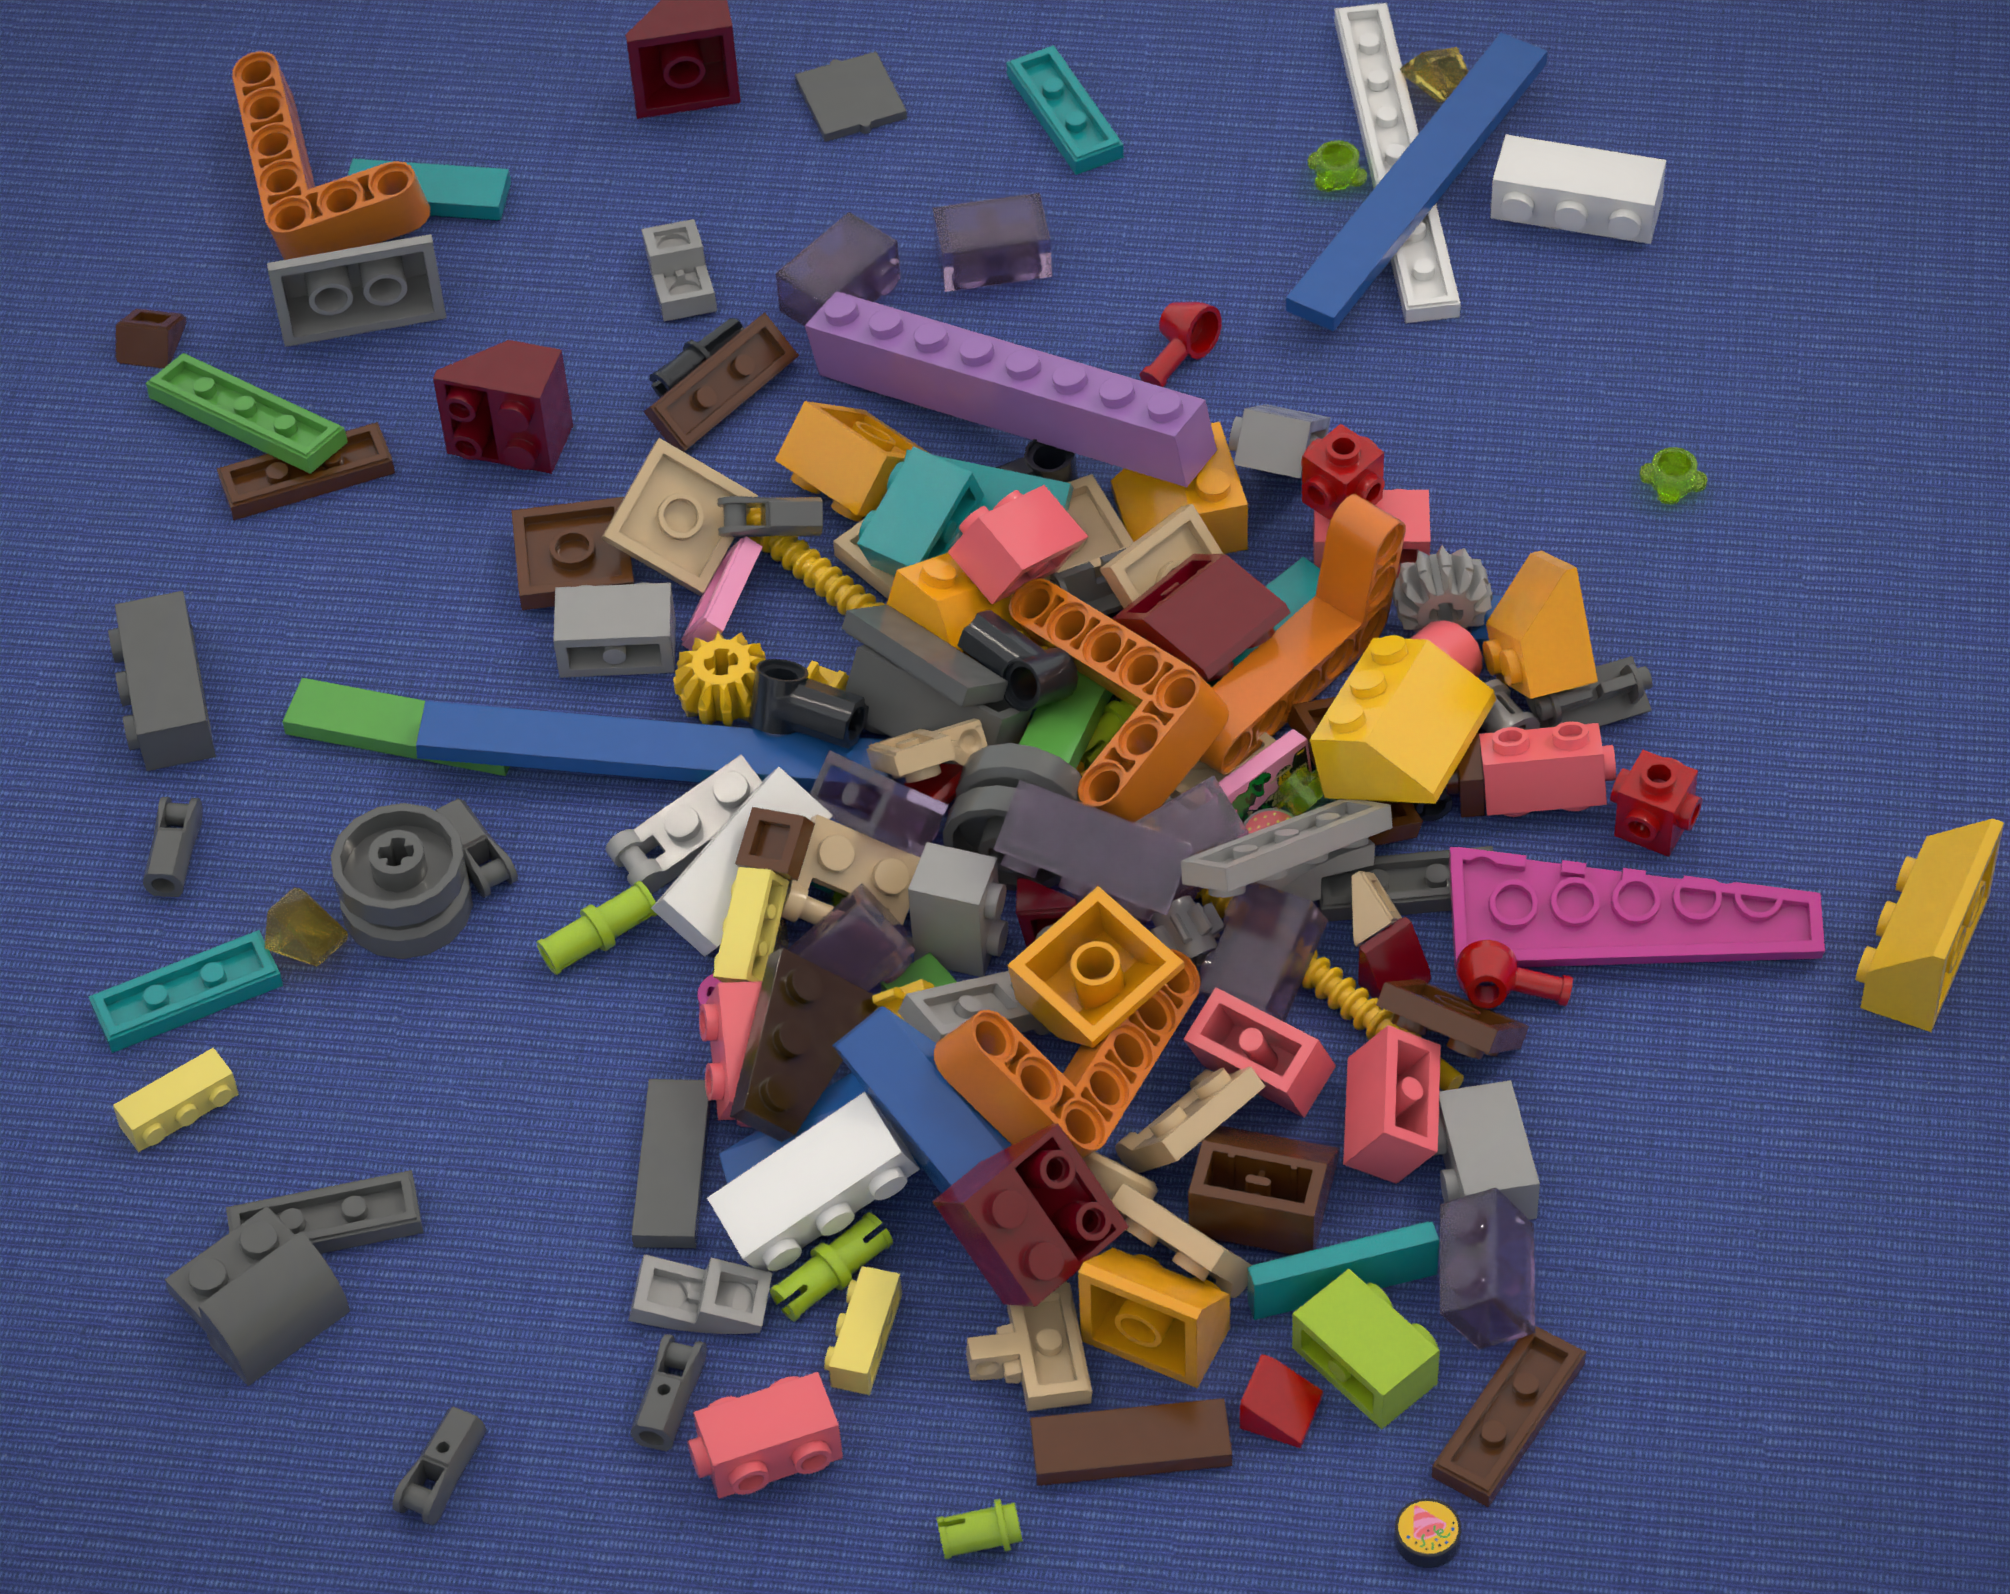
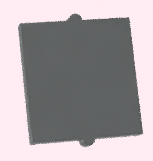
(850, 96)

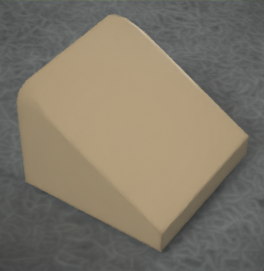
(1370, 907)

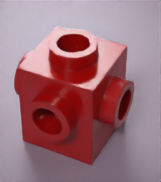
(1341, 467)
(1655, 802)

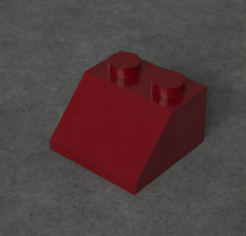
(683, 58)

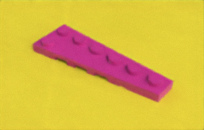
(1623, 917)

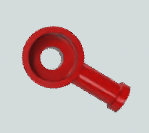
(1191, 331)
(1498, 964)

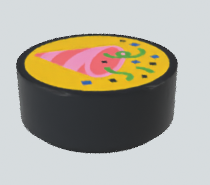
(1427, 1533)

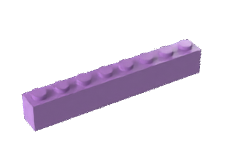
(1012, 388)

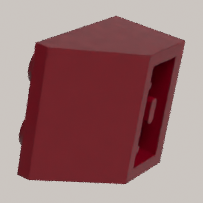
(506, 406)
(1205, 613)
(1031, 1216)

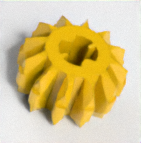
(718, 678)

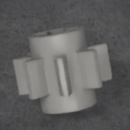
(1189, 928)

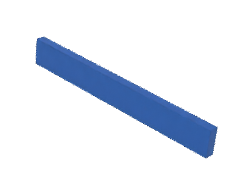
(1416, 182)
(617, 744)

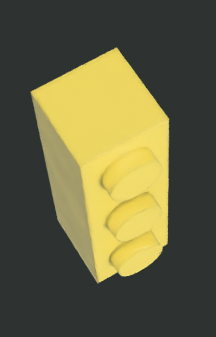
(750, 925)
(176, 1100)
(863, 1330)

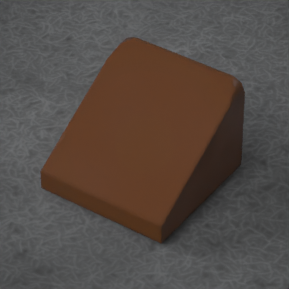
(148, 337)

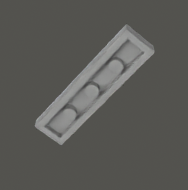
(1296, 841)

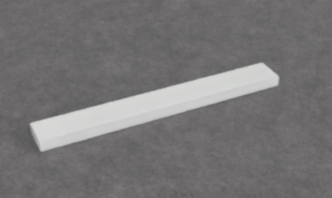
(1387, 129)

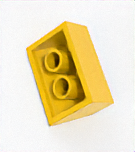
(1399, 724)
(1930, 924)

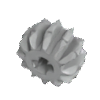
(1442, 589)

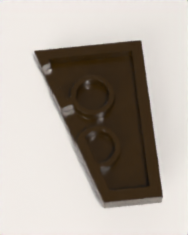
(791, 1042)

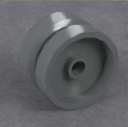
(986, 793)
(402, 880)

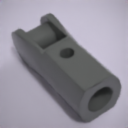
(778, 516)
(172, 847)
(479, 848)
(668, 1394)
(441, 1462)

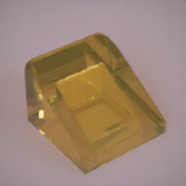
(1436, 72)
(302, 929)

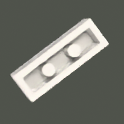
(1578, 189)
(702, 893)
(813, 1185)

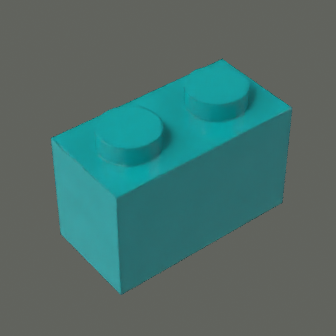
(919, 512)

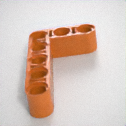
(326, 217)
(1320, 638)
(1174, 705)
(1026, 1092)

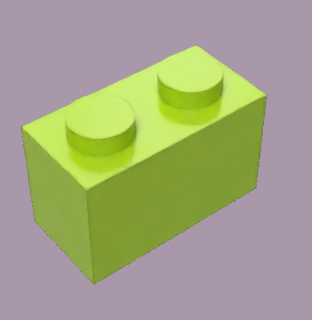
(1366, 1347)

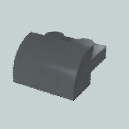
(259, 1294)

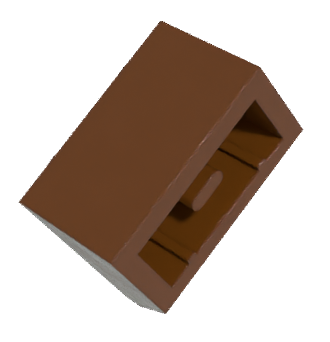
(1261, 1189)

